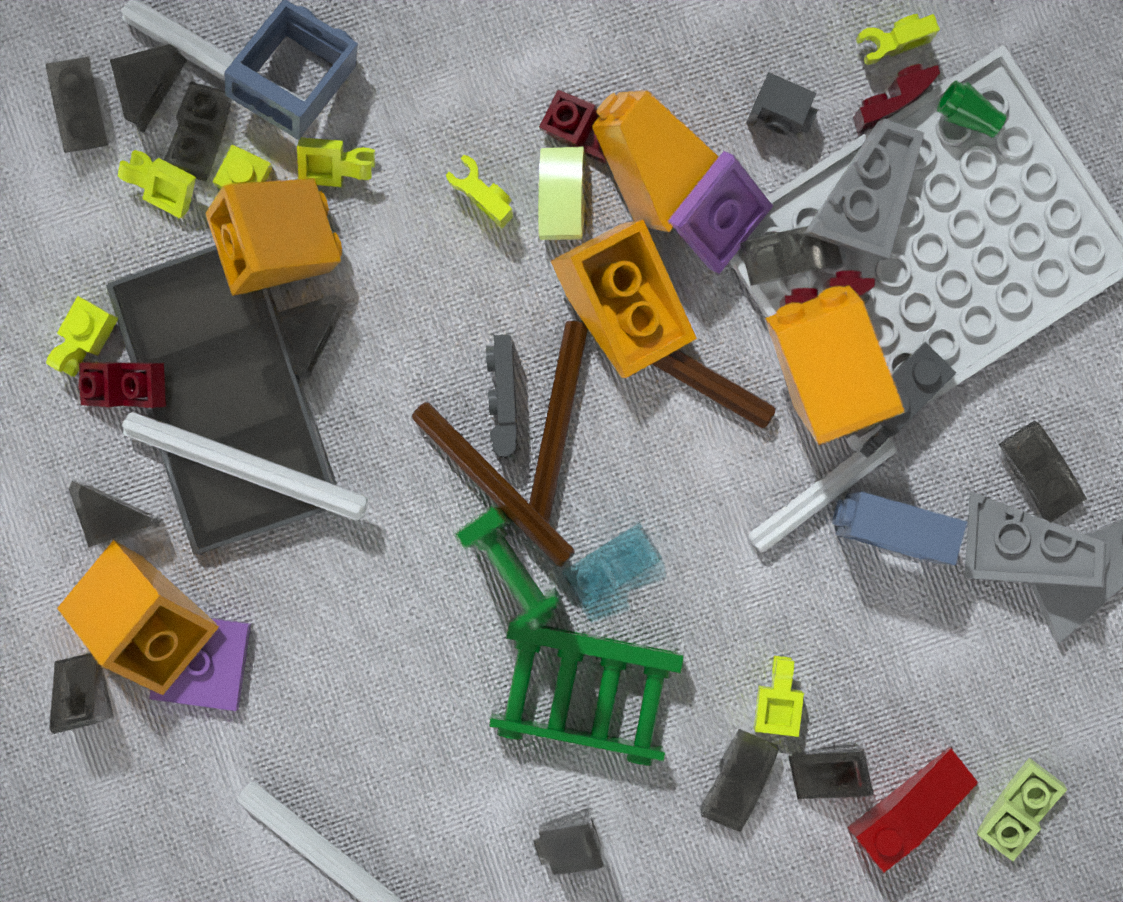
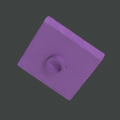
(721, 212)
(216, 672)

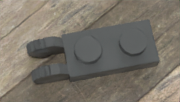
(916, 384)
(503, 398)

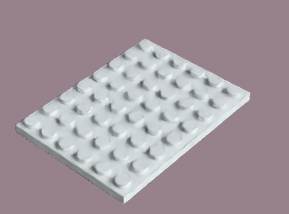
(988, 239)

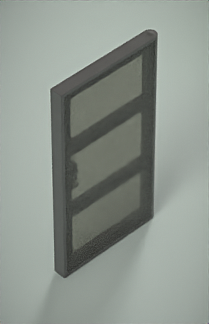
(225, 383)

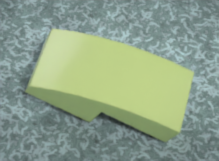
(561, 193)
(1020, 808)

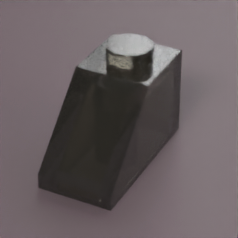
(570, 843)

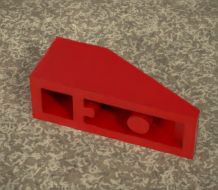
(913, 810)

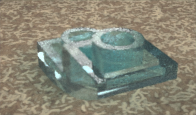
(612, 565)

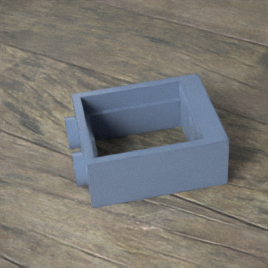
(270, 100)
(899, 527)

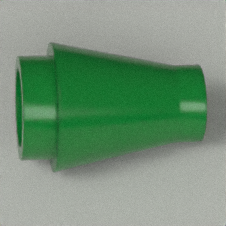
(970, 109)

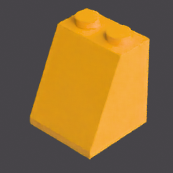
(650, 155)
(272, 233)
(833, 364)
(136, 619)

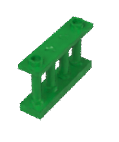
(489, 535)
(614, 658)

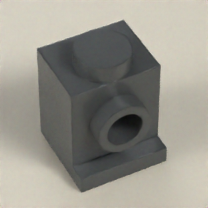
(783, 106)

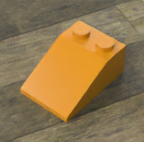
(625, 297)

